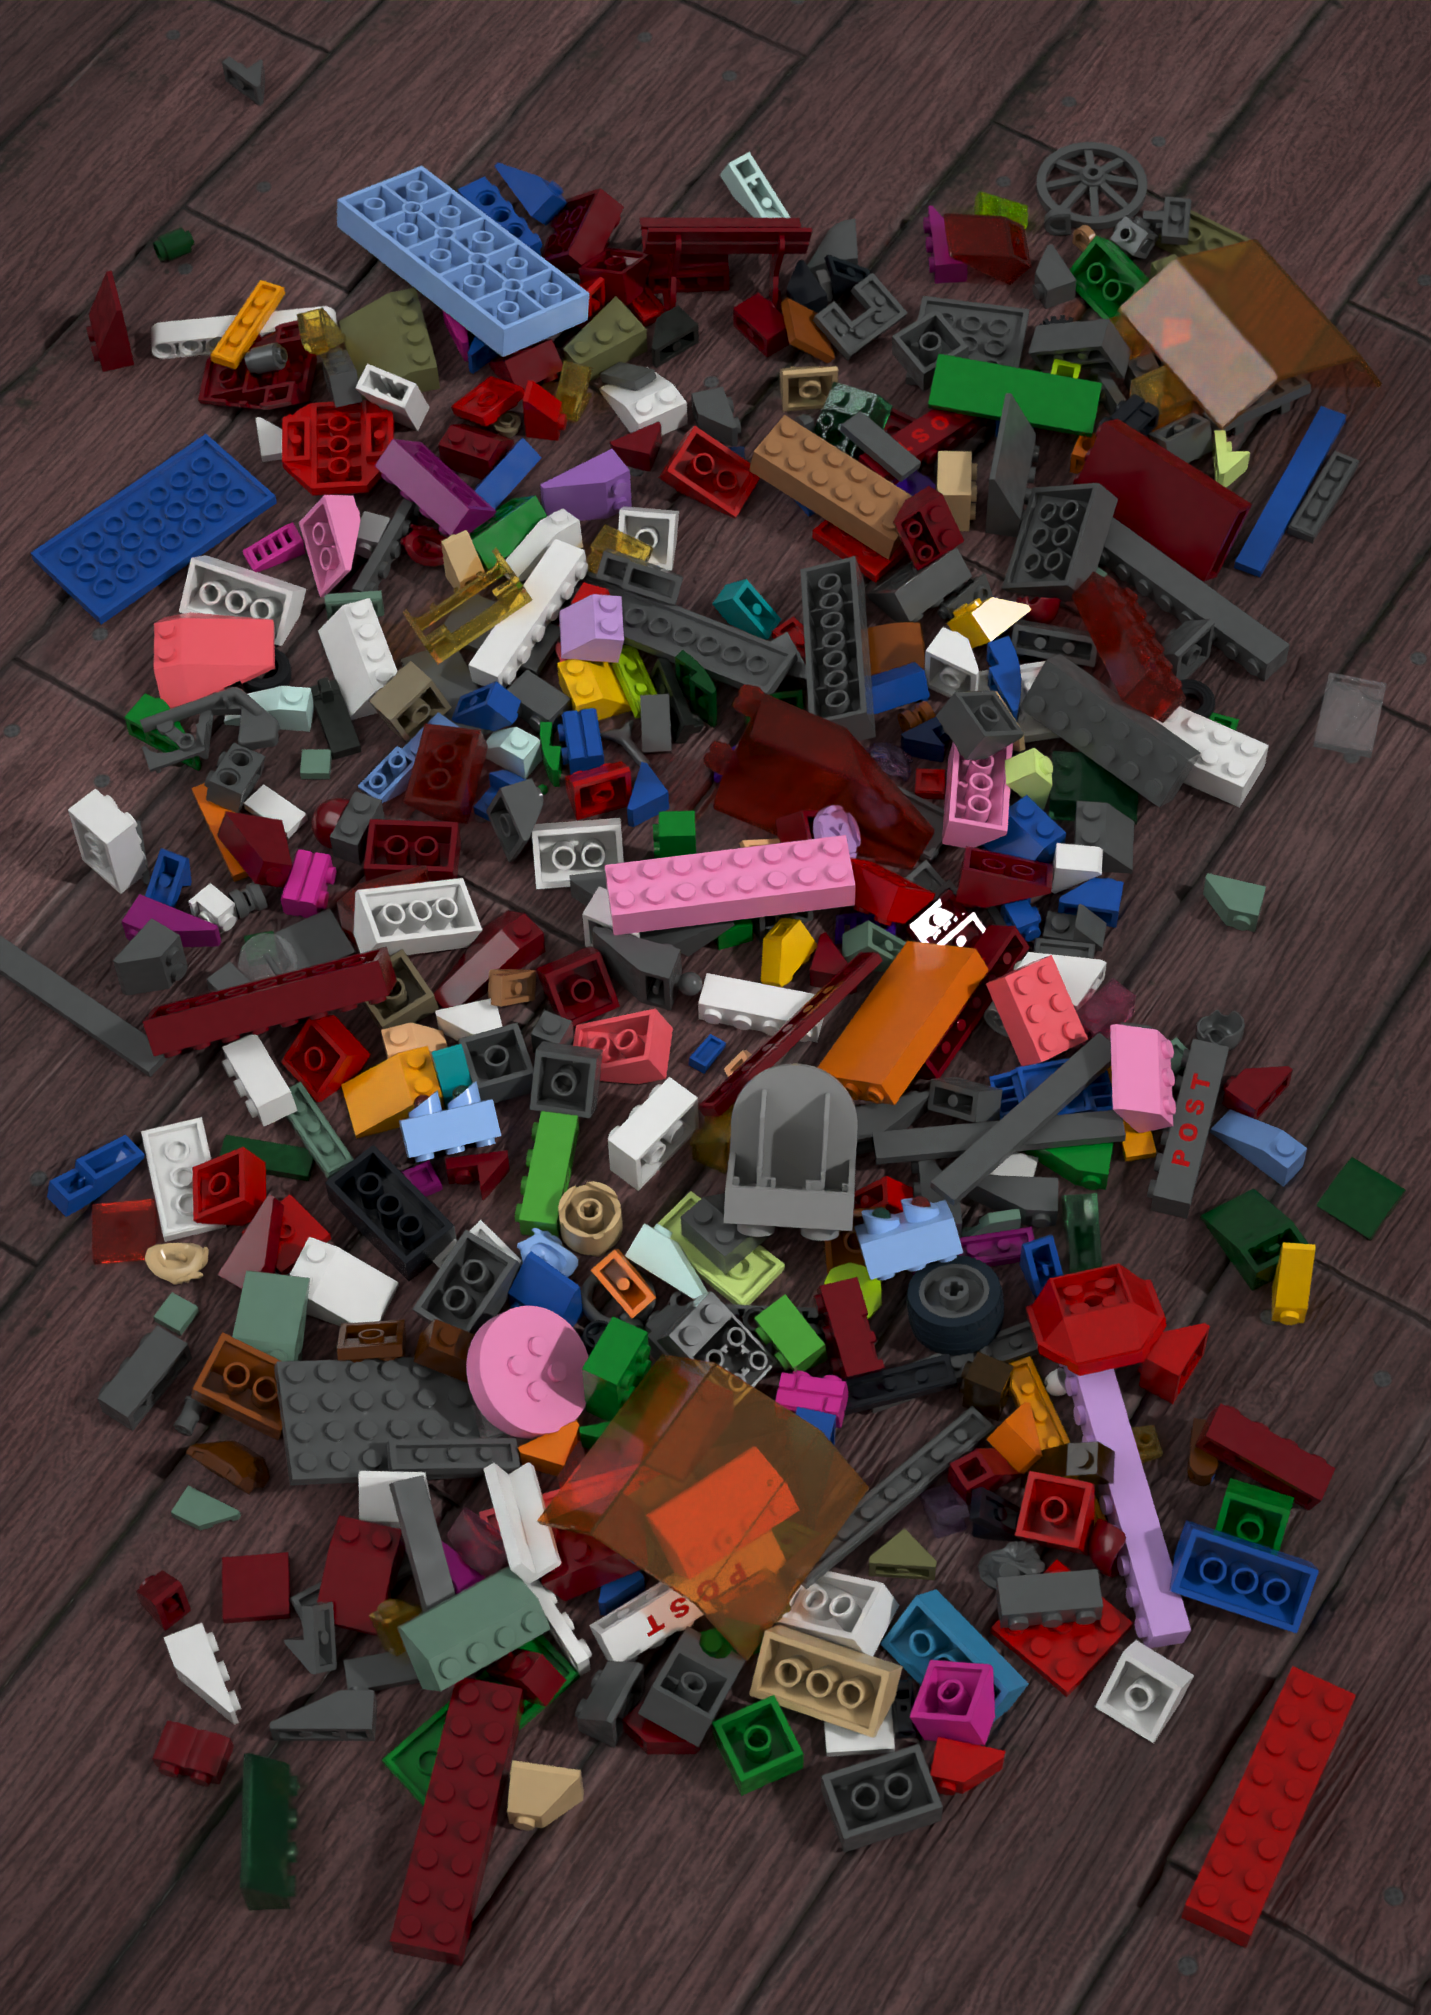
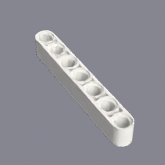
(202, 335)

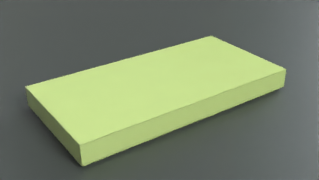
(742, 1282)

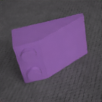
(590, 489)

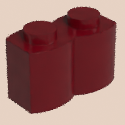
(192, 1753)

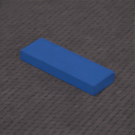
(507, 473)

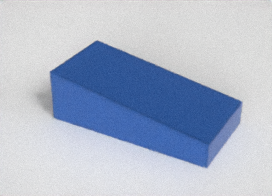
(706, 1053)

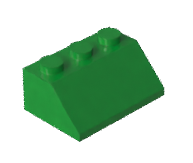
(1106, 277)
(506, 528)

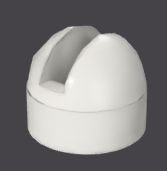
(1056, 1382)

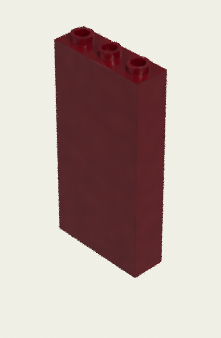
(1165, 498)

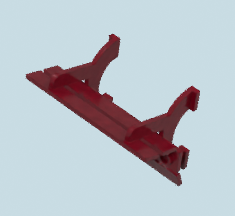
(724, 236)

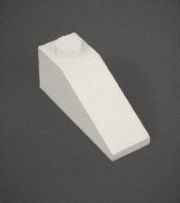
(559, 526)

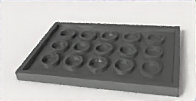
(346, 1411)

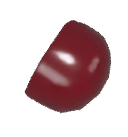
(1042, 609)

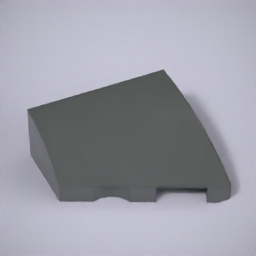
(838, 242)

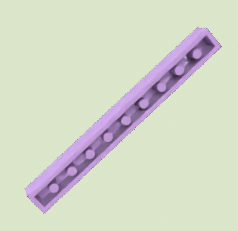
(1130, 1507)

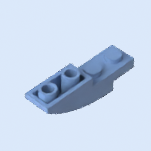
(394, 772)

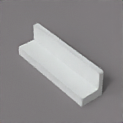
(517, 1507)

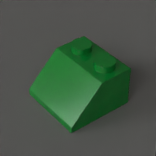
(1254, 1514)

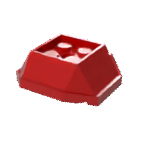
(336, 447)
(1096, 1319)

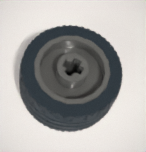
(955, 1306)

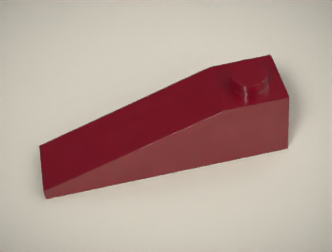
(503, 944)

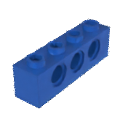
(489, 201)

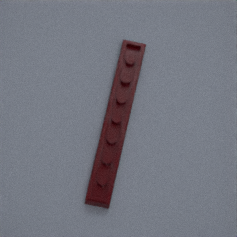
(791, 1032)

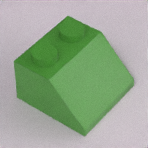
(790, 1335)

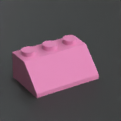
(1142, 1077)

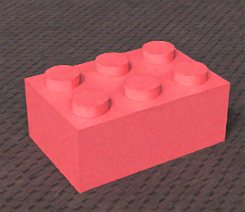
(1037, 1011)

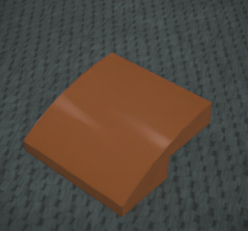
(895, 646)

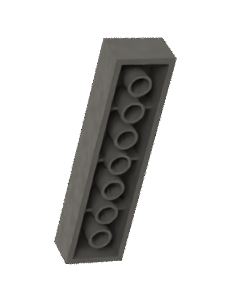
(838, 646)

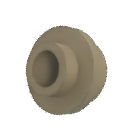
(508, 424)

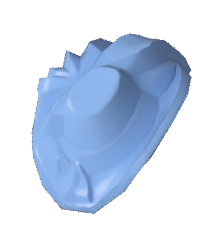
(550, 1250)

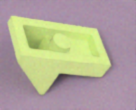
(1227, 464)

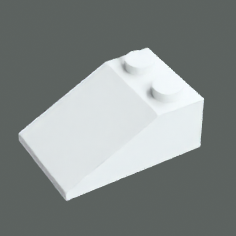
(648, 405)
(342, 1285)
(843, 1611)

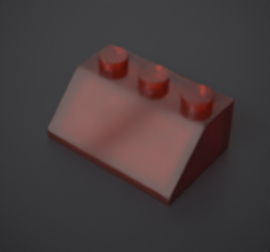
(446, 772)

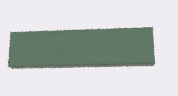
(317, 1133)

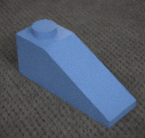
(1262, 1145)

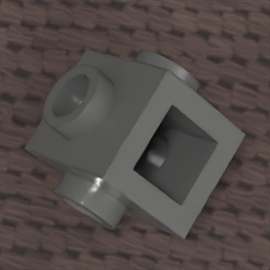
(1134, 237)

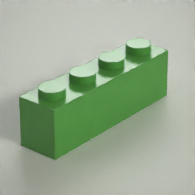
(549, 1172)

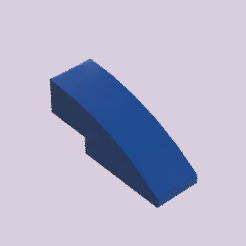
(1005, 673)
(94, 1175)

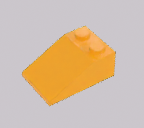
(388, 1090)

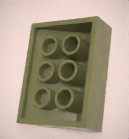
(392, 338)

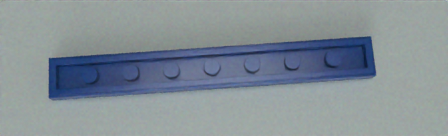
(1290, 491)

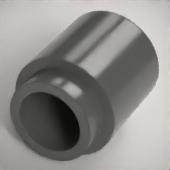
(266, 358)

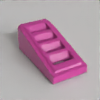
(459, 335)
(271, 542)

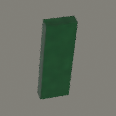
(280, 1158)

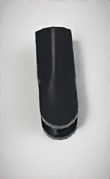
(901, 1710)

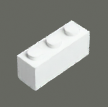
(258, 1079)

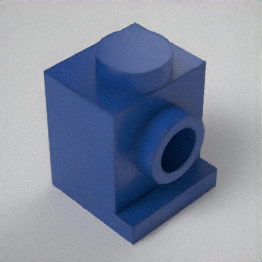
(1023, 917)

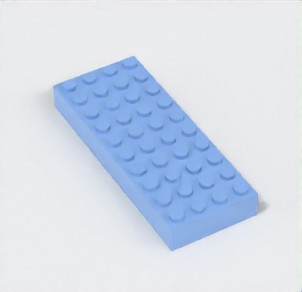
(463, 260)

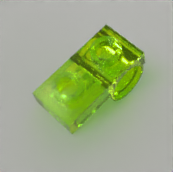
(996, 206)

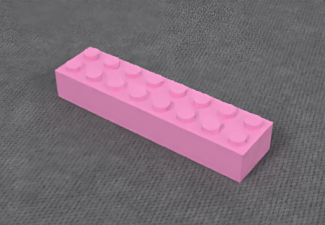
(730, 885)

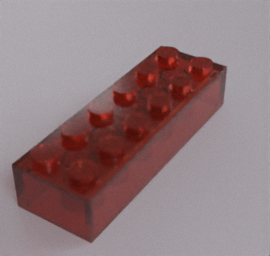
(1128, 647)

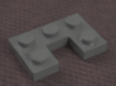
(855, 335)

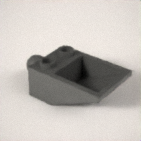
(645, 968)

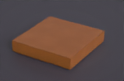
(804, 332)

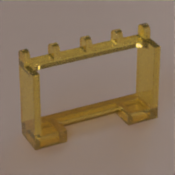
(510, 597)

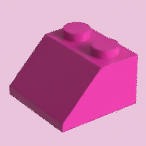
(955, 1702)

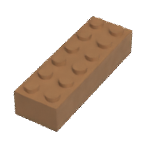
(831, 484)

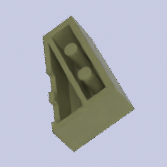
(608, 339)

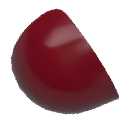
(326, 818)
(1104, 1547)

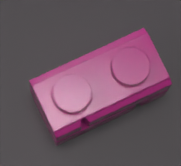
(308, 884)
(813, 1393)

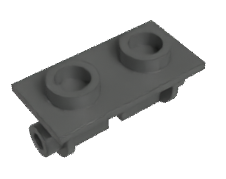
(973, 589)

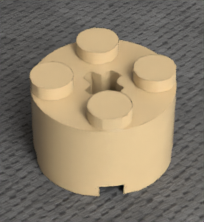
(590, 1218)

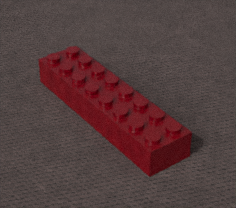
(270, 1002)
(458, 1821)

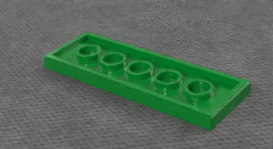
(1044, 398)
(415, 1756)

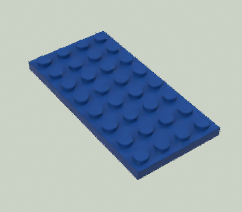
(153, 528)

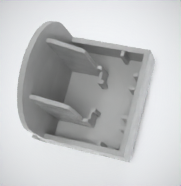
(792, 1154)

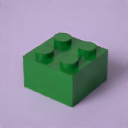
(757, 1745)

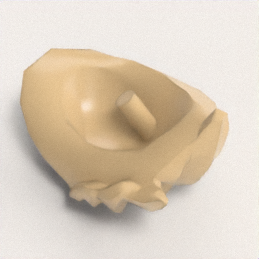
(177, 1261)

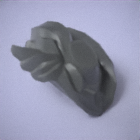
(1013, 1560)

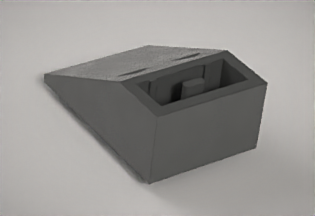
(715, 1335)

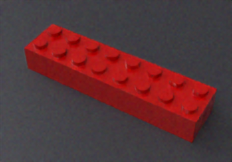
(1268, 1807)

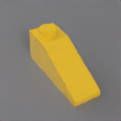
(1292, 1283)

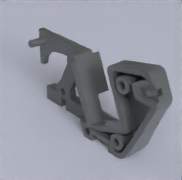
(256, 729)

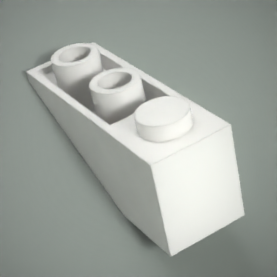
(197, 1668)

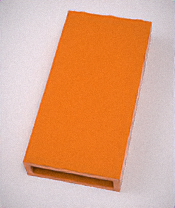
(903, 1020)

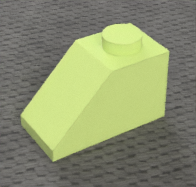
(1030, 775)

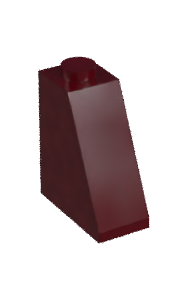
(257, 846)

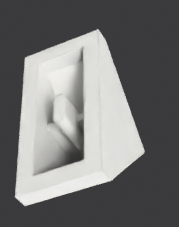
(1075, 865)

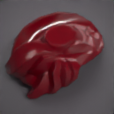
(424, 545)

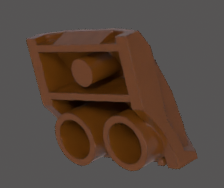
(233, 1462)

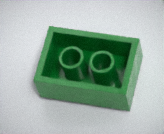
(615, 1368)

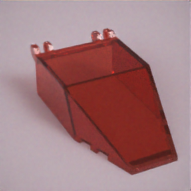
(806, 763)

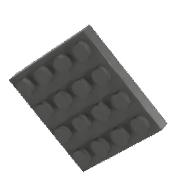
(990, 330)

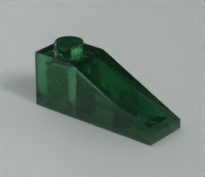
(1082, 1231)

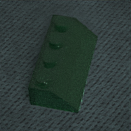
(267, 1833)

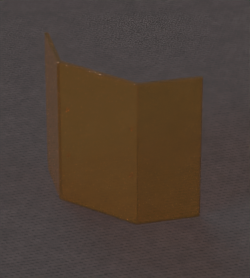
(1234, 327)
(712, 1494)

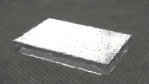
(1349, 715)

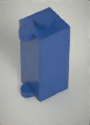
(899, 687)

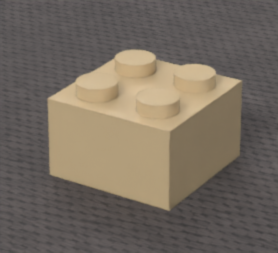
(955, 482)

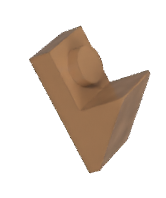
(511, 986)

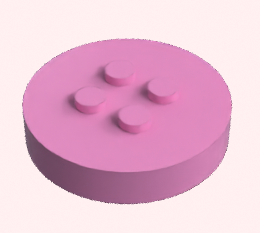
(527, 1372)

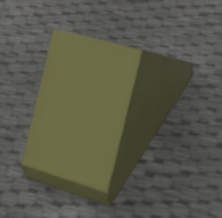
(902, 1559)

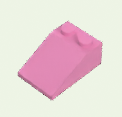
(331, 539)

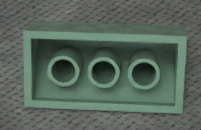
(472, 1629)

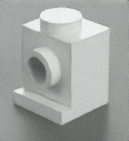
(214, 907)

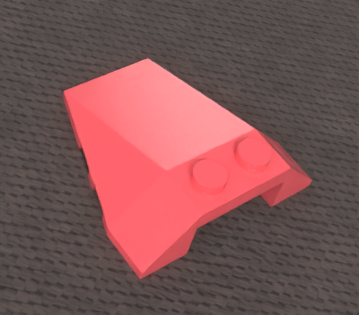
(208, 653)

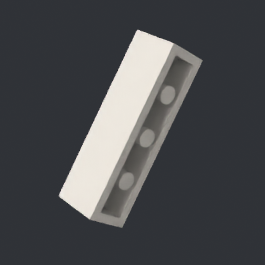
(751, 1005)

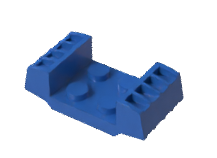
(1025, 1079)

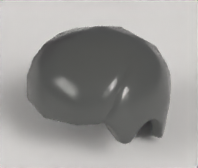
(1221, 1029)

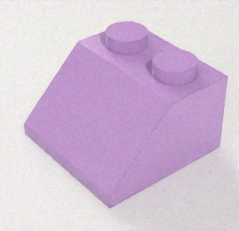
(592, 629)

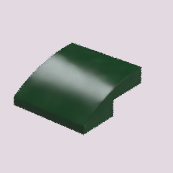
(697, 687)
(1361, 1198)

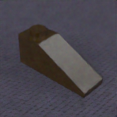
(1077, 1461)

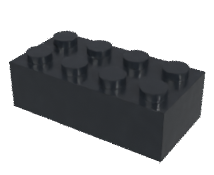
(390, 1212)

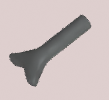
(623, 737)

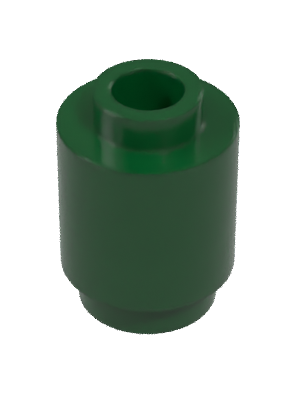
(173, 244)

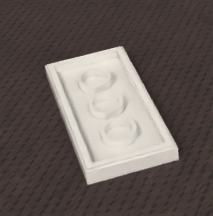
(170, 1159)

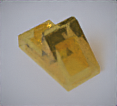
(573, 389)

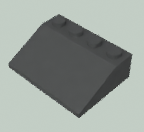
(1011, 471)
(1060, 540)

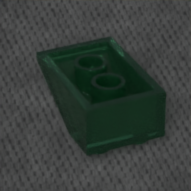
(1082, 779)

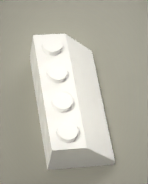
(237, 591)
(357, 655)
(415, 917)

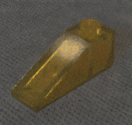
(319, 331)

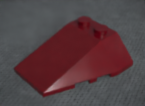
(264, 391)

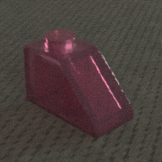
(478, 1543)

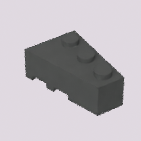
(1088, 343)

